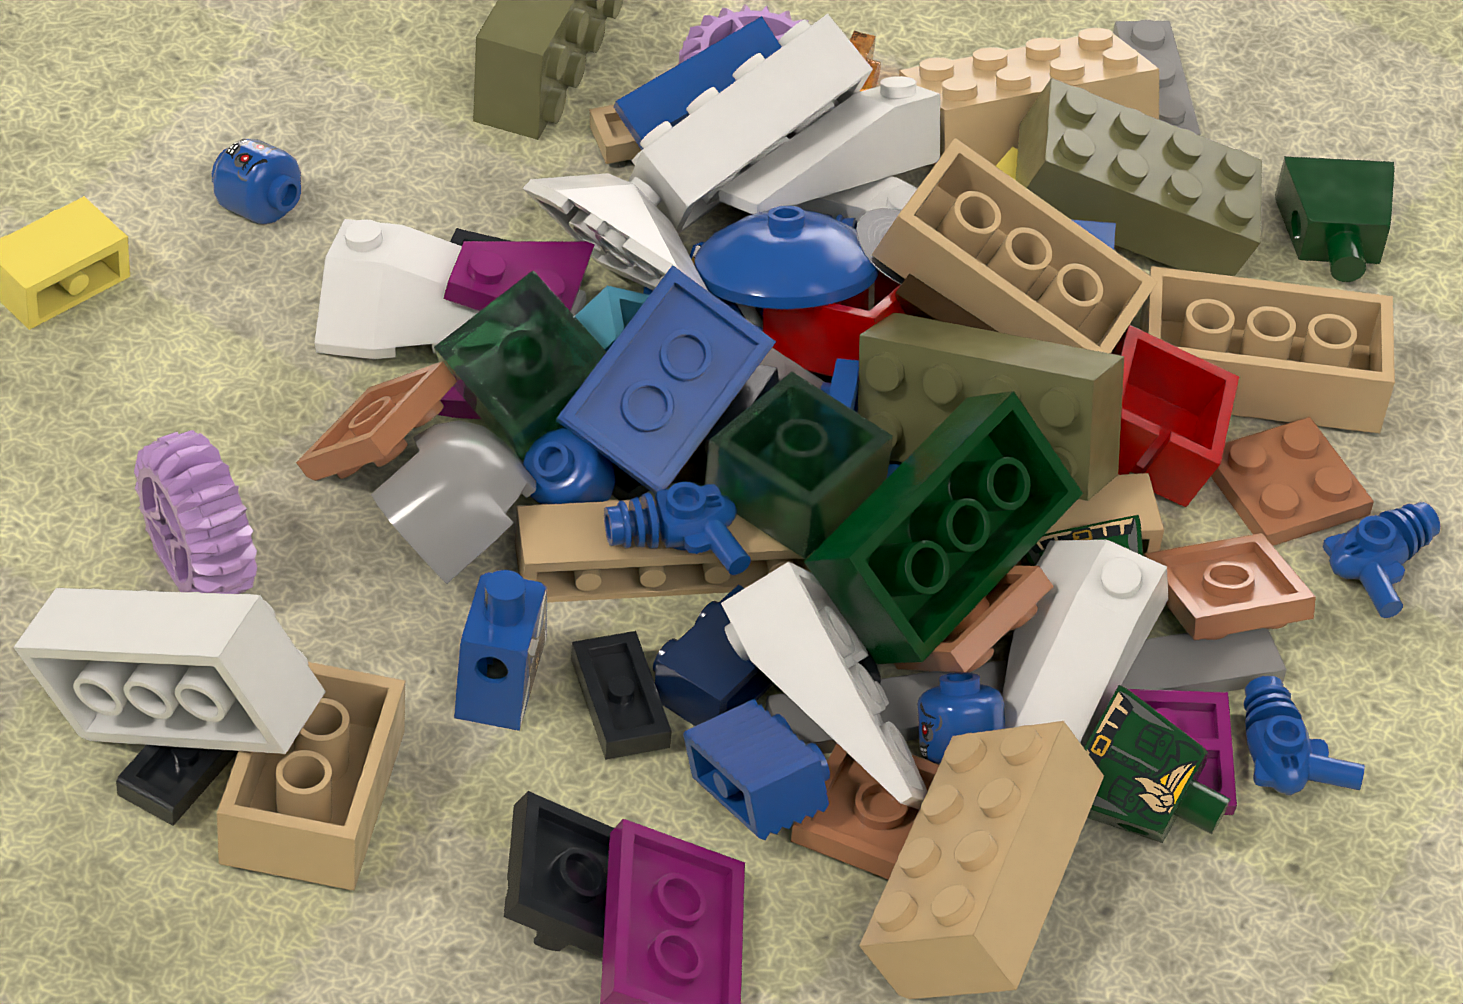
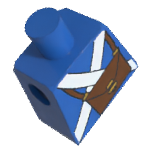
(506, 624)

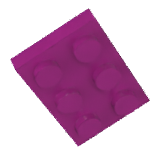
(671, 921)

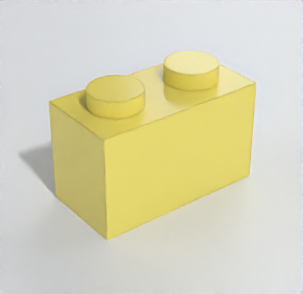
(61, 262)

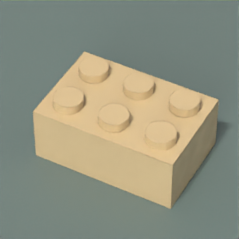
(318, 803)

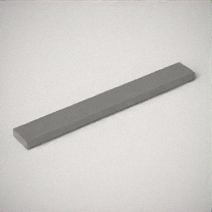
(1161, 664)

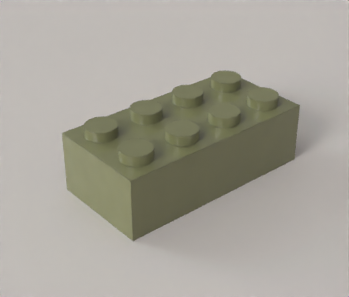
(530, 58)
(1159, 183)
(924, 368)

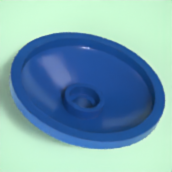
(785, 260)

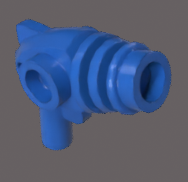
(684, 519)
(1379, 548)
(1282, 746)

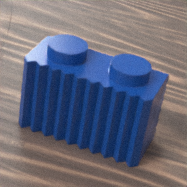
(758, 768)

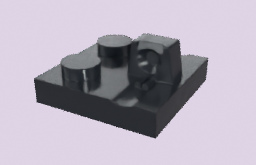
(558, 874)

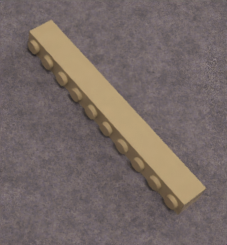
(571, 554)

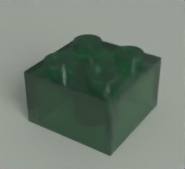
(521, 361)
(798, 463)

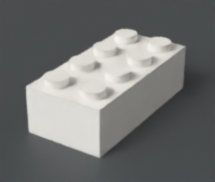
(749, 118)
(171, 669)

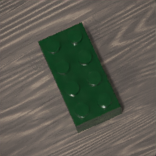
(944, 528)

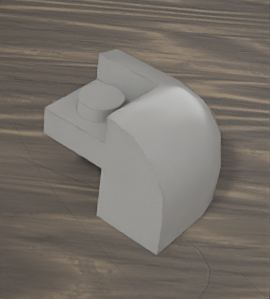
(454, 494)

